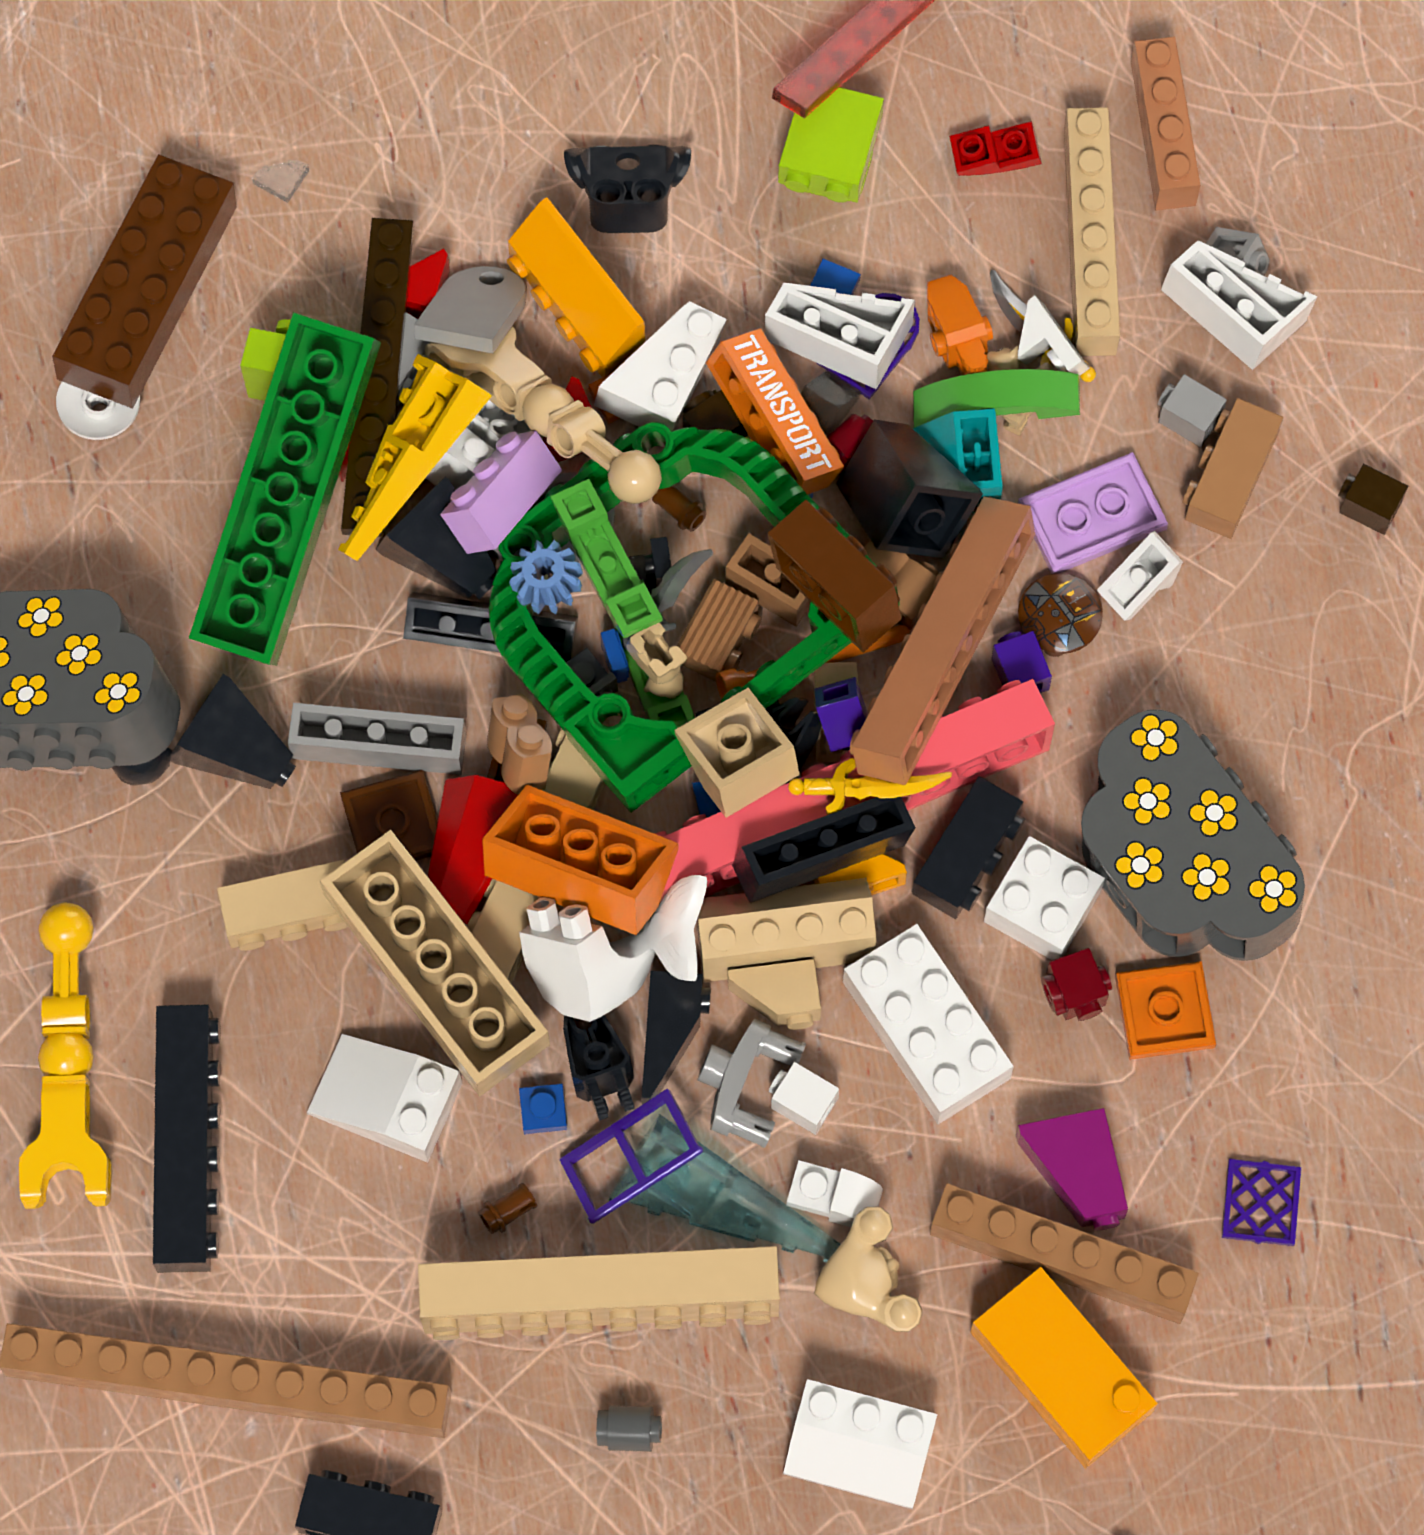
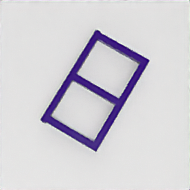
(617, 1130)

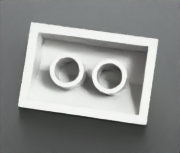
(859, 1444)

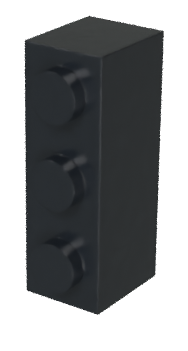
(969, 849)
(344, 1508)

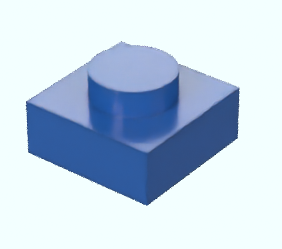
(543, 1109)

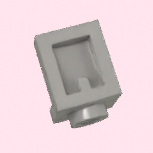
(1243, 246)

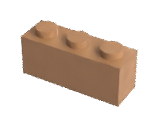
(1231, 467)

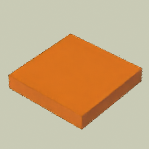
(1165, 1010)

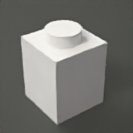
(803, 1097)

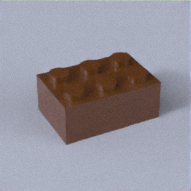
(835, 574)

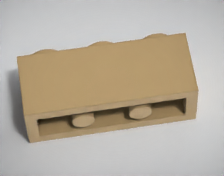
(278, 907)

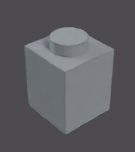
(1190, 409)

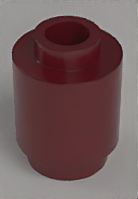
(849, 436)

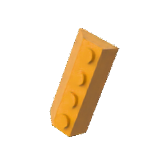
(575, 290)

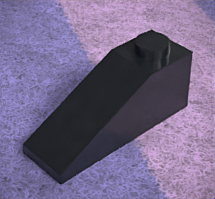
(671, 1025)

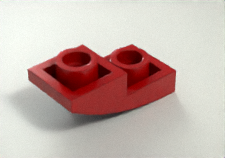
(996, 151)

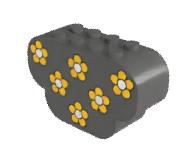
(78, 684)
(1186, 845)

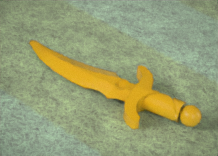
(861, 787)

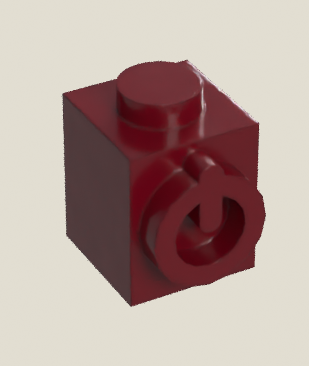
(1076, 986)

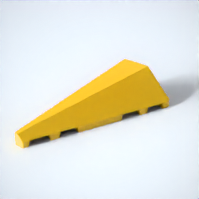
(430, 422)

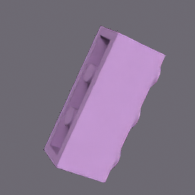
(500, 491)

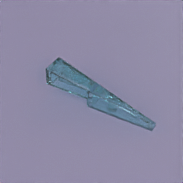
(717, 1196)

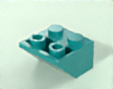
(971, 445)

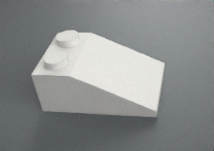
(386, 1095)

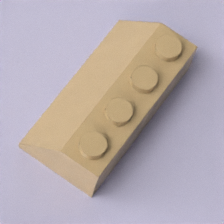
(801, 923)

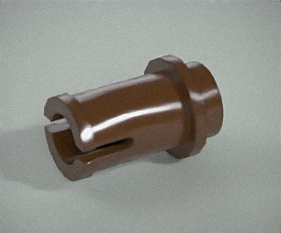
(680, 507)
(507, 1208)

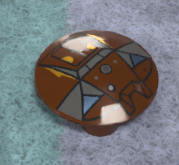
(1061, 613)

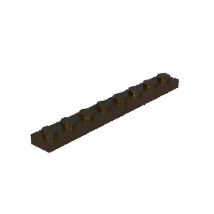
(385, 321)

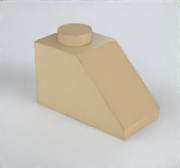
(780, 992)

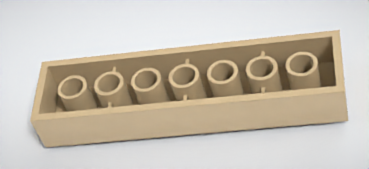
(599, 1292)

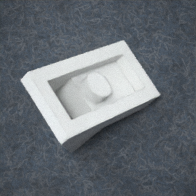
(1043, 332)
(1140, 576)

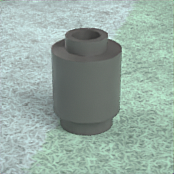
(628, 1428)

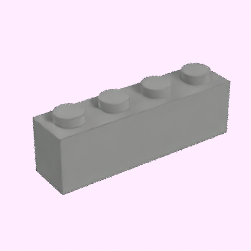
(377, 738)

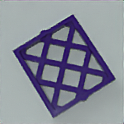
(1258, 1236)

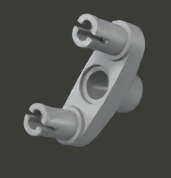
(728, 1074)

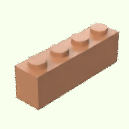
(1165, 123)

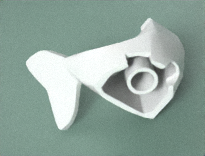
(591, 976)

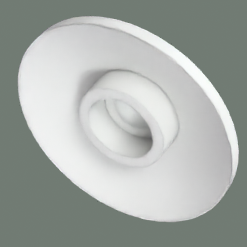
(78, 416)

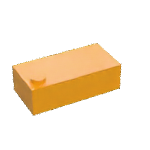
(1063, 1367)

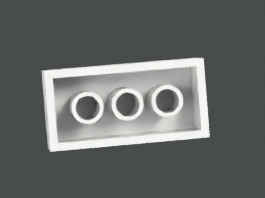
(927, 1024)

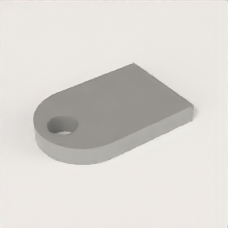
(473, 309)

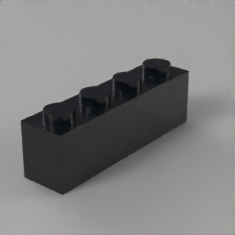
(822, 846)

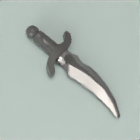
(673, 583)

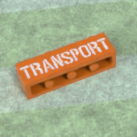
(774, 409)

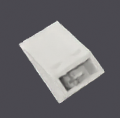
(475, 445)

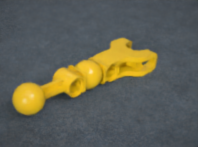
(65, 1062)

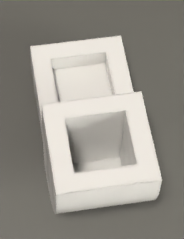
(832, 1192)

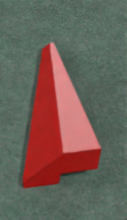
(457, 860)

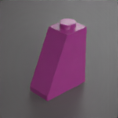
(1079, 1165)

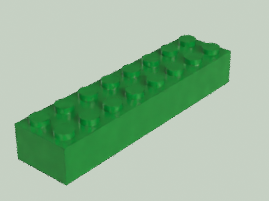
(285, 489)

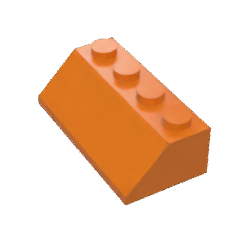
(579, 858)

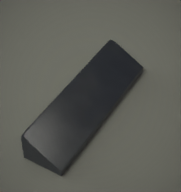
(468, 624)

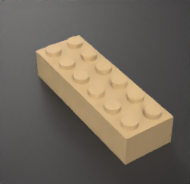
(435, 963)

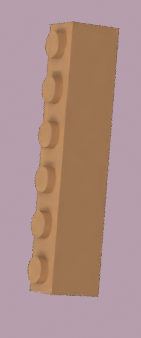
(1064, 1253)

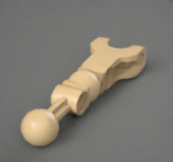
(570, 428)

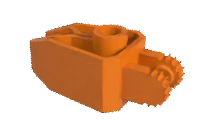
(957, 326)

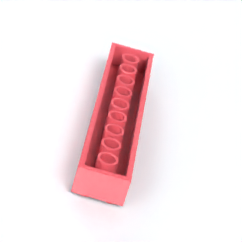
(969, 743)

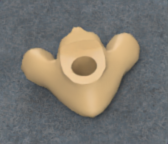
(862, 1276)

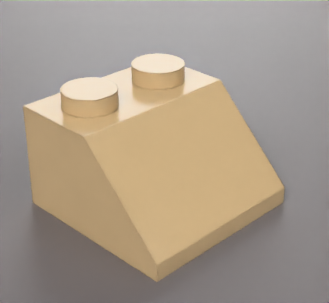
(738, 752)

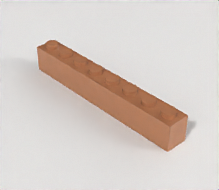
(942, 641)

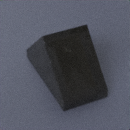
(830, 399)

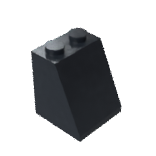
(906, 491)

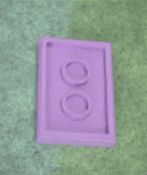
(1094, 513)

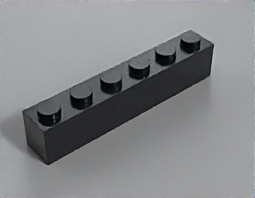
(184, 1139)

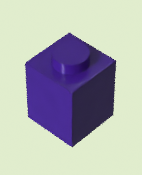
(1021, 659)
(840, 711)

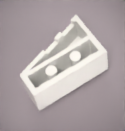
(1236, 303)
(840, 330)
(664, 370)

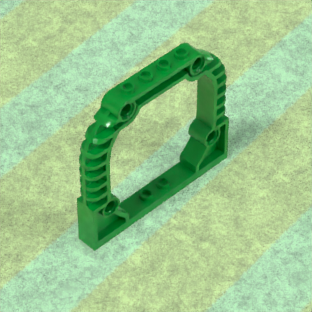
(640, 753)

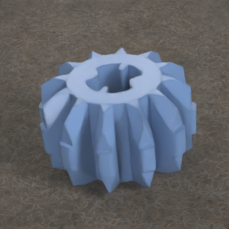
(549, 591)

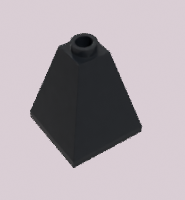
(431, 549)
(233, 740)

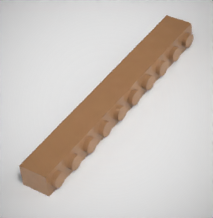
(225, 1380)

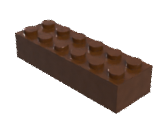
(144, 281)

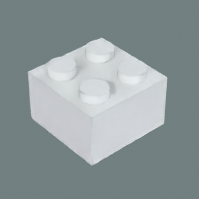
(1043, 899)

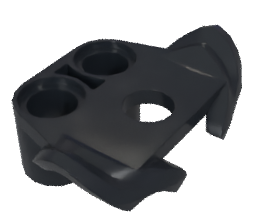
(628, 198)

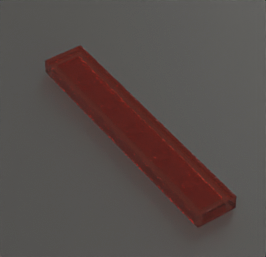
(845, 53)

